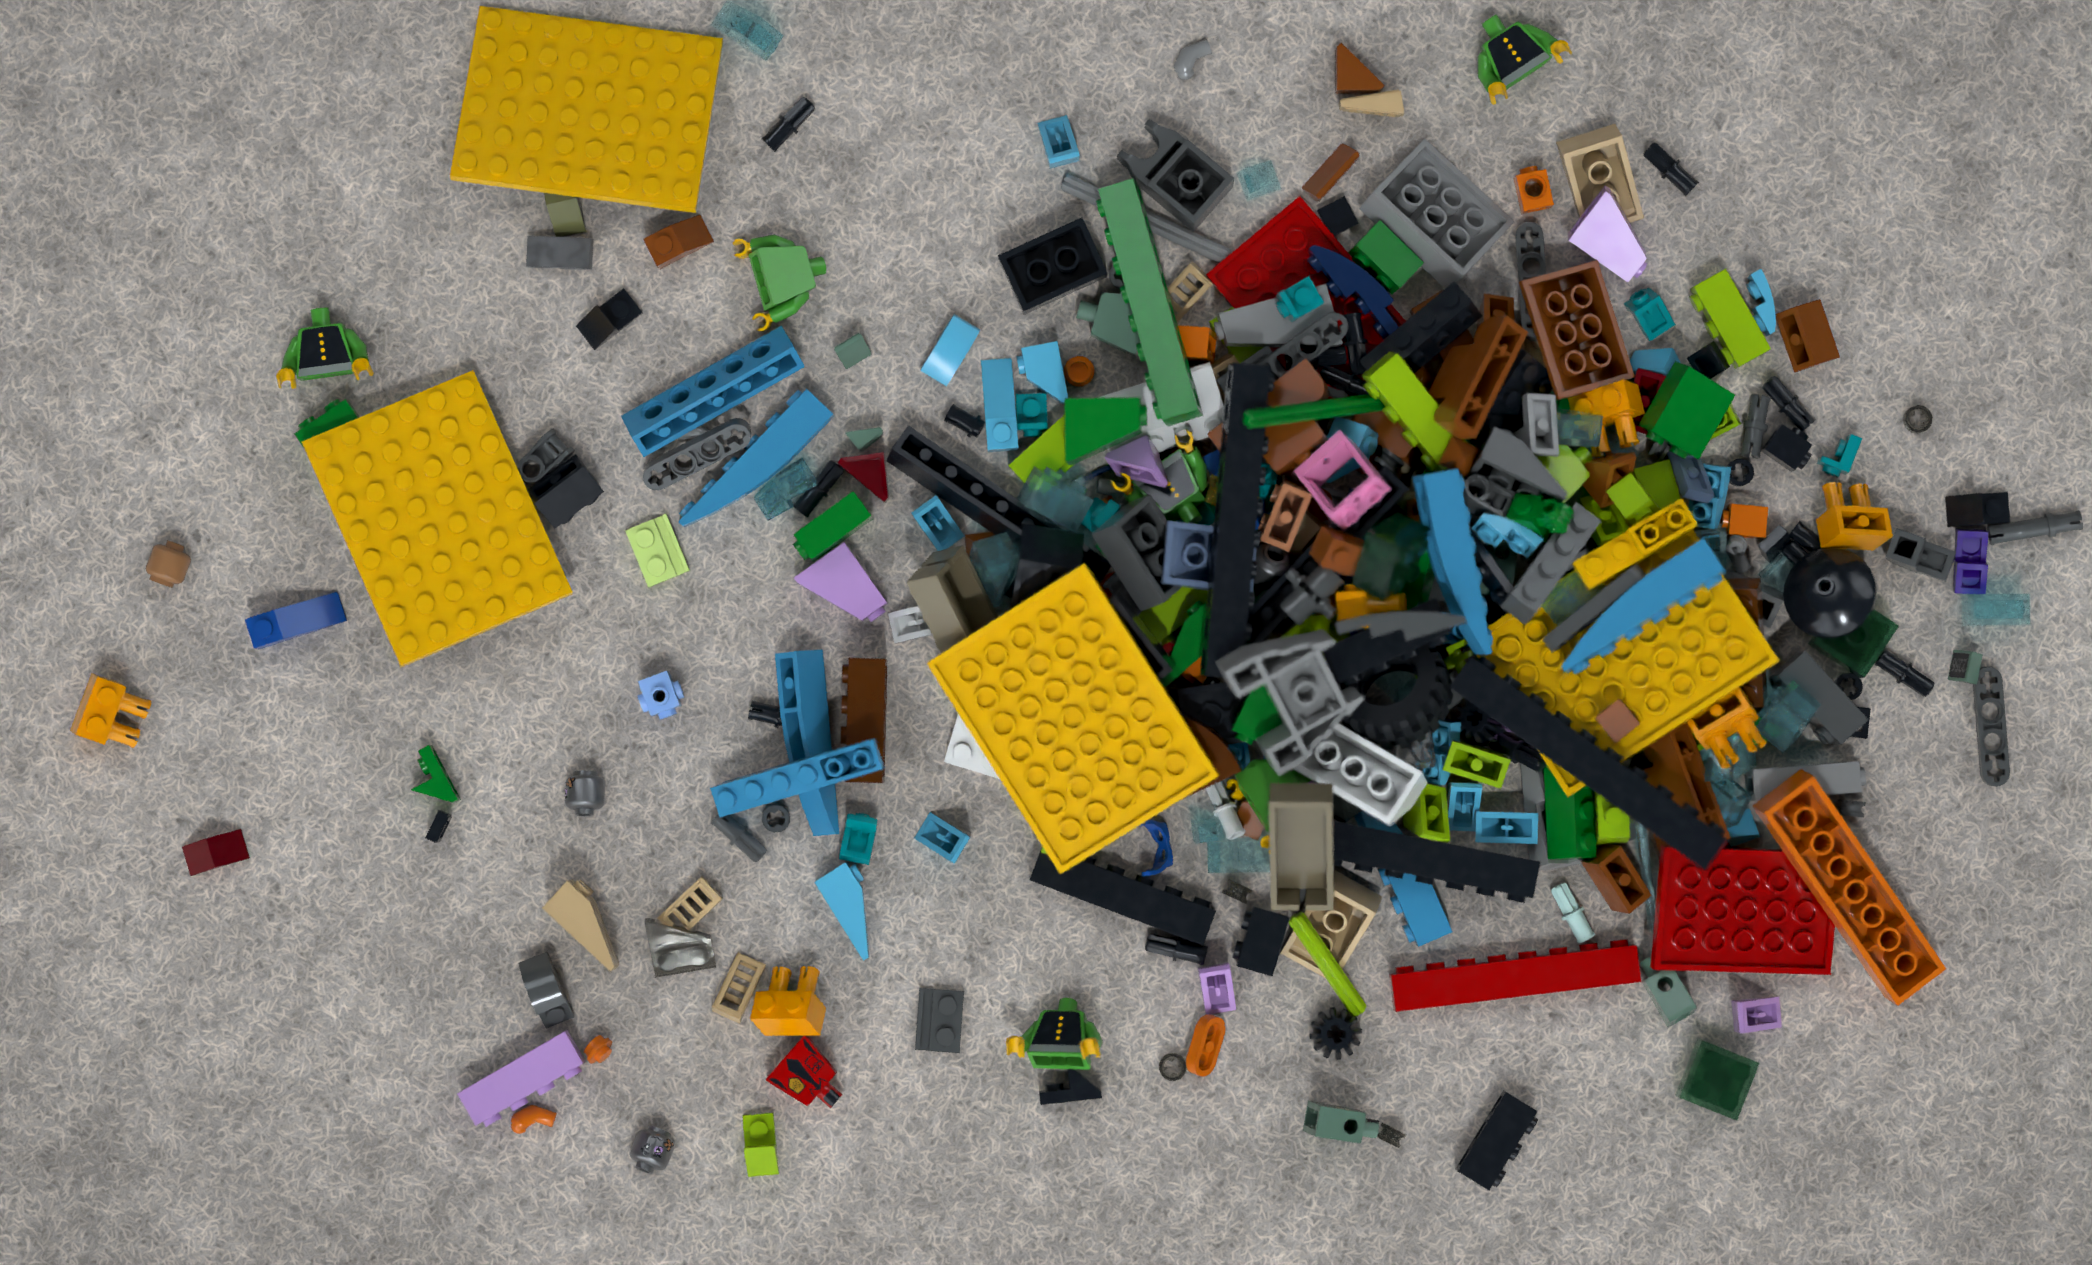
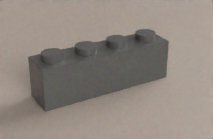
(1549, 565)

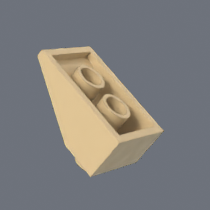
(1597, 161)
(581, 918)
(1339, 928)

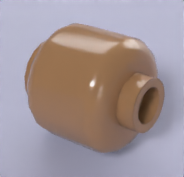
(168, 564)

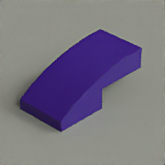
(1970, 561)

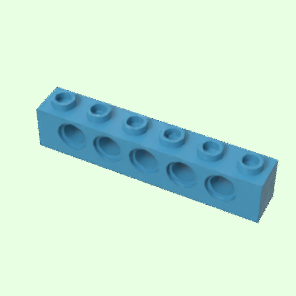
(712, 391)

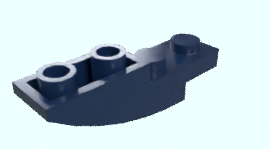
(1349, 279)

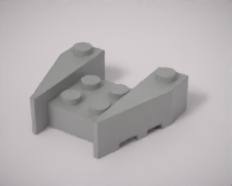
(1298, 688)

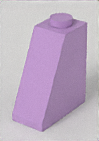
(1609, 237)
(844, 583)

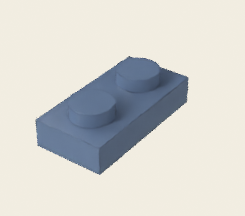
(1691, 478)

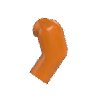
(531, 1115)

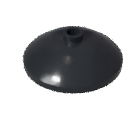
(1842, 606)

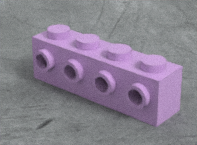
(522, 1077)

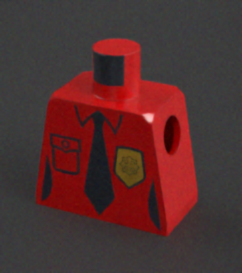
(806, 1074)

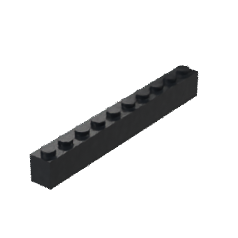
(1236, 516)
(1589, 763)

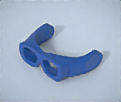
(1159, 864)

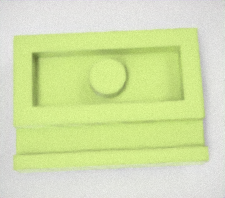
(657, 550)

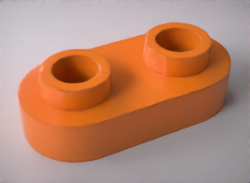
(1205, 1045)

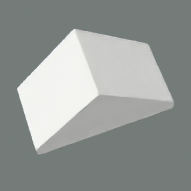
(908, 625)

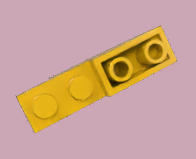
(1635, 544)

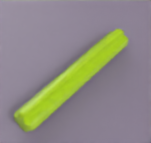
(1327, 964)

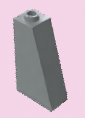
(1263, 325)
(1832, 777)

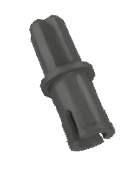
(740, 837)

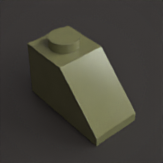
(565, 214)

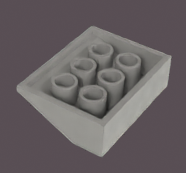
(1437, 213)

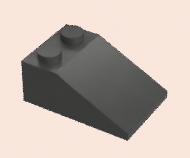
(1514, 466)

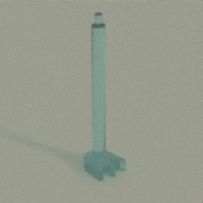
(1646, 871)

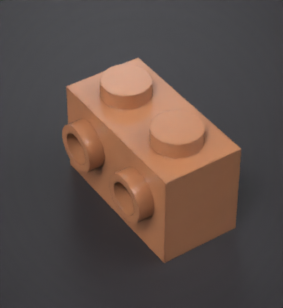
(1286, 516)

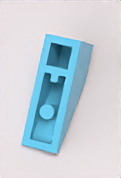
(999, 405)
(846, 899)

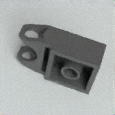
(1173, 165)

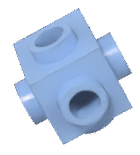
(651, 686)

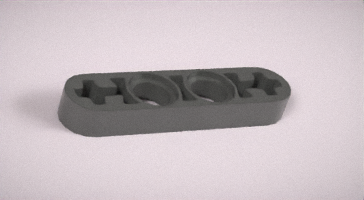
(1521, 245)
(1293, 349)
(694, 450)
(1592, 609)
(1996, 726)

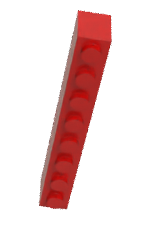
(1514, 977)

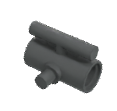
(1311, 594)

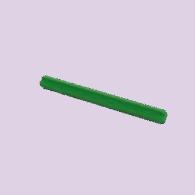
(1311, 411)

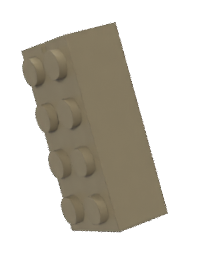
(951, 597)
(1301, 845)

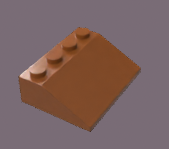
(1576, 329)

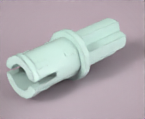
(1572, 912)

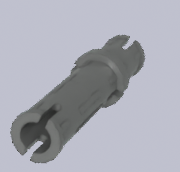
(2046, 525)

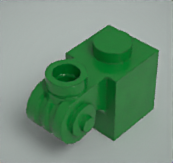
(1540, 514)

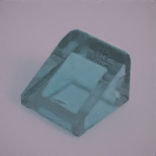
(1258, 180)

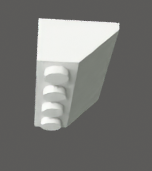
(1164, 436)
(1364, 775)

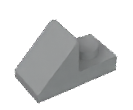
(1540, 424)

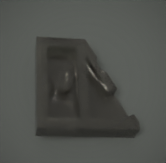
(678, 950)

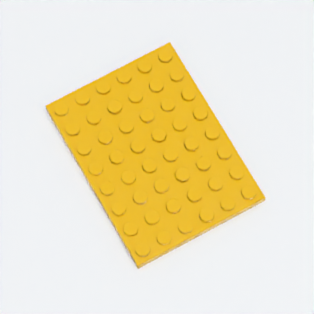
(587, 109)
(437, 518)
(1659, 675)
(1072, 718)

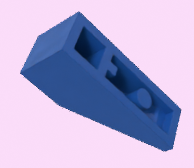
(295, 620)

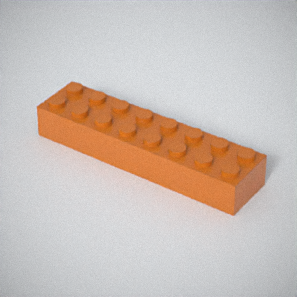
(1849, 887)

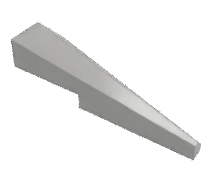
(1534, 802)

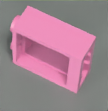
(1316, 472)

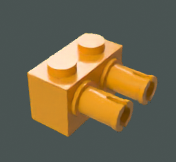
(1618, 406)
(1855, 525)
(1356, 602)
(98, 710)
(1723, 719)
(789, 1012)

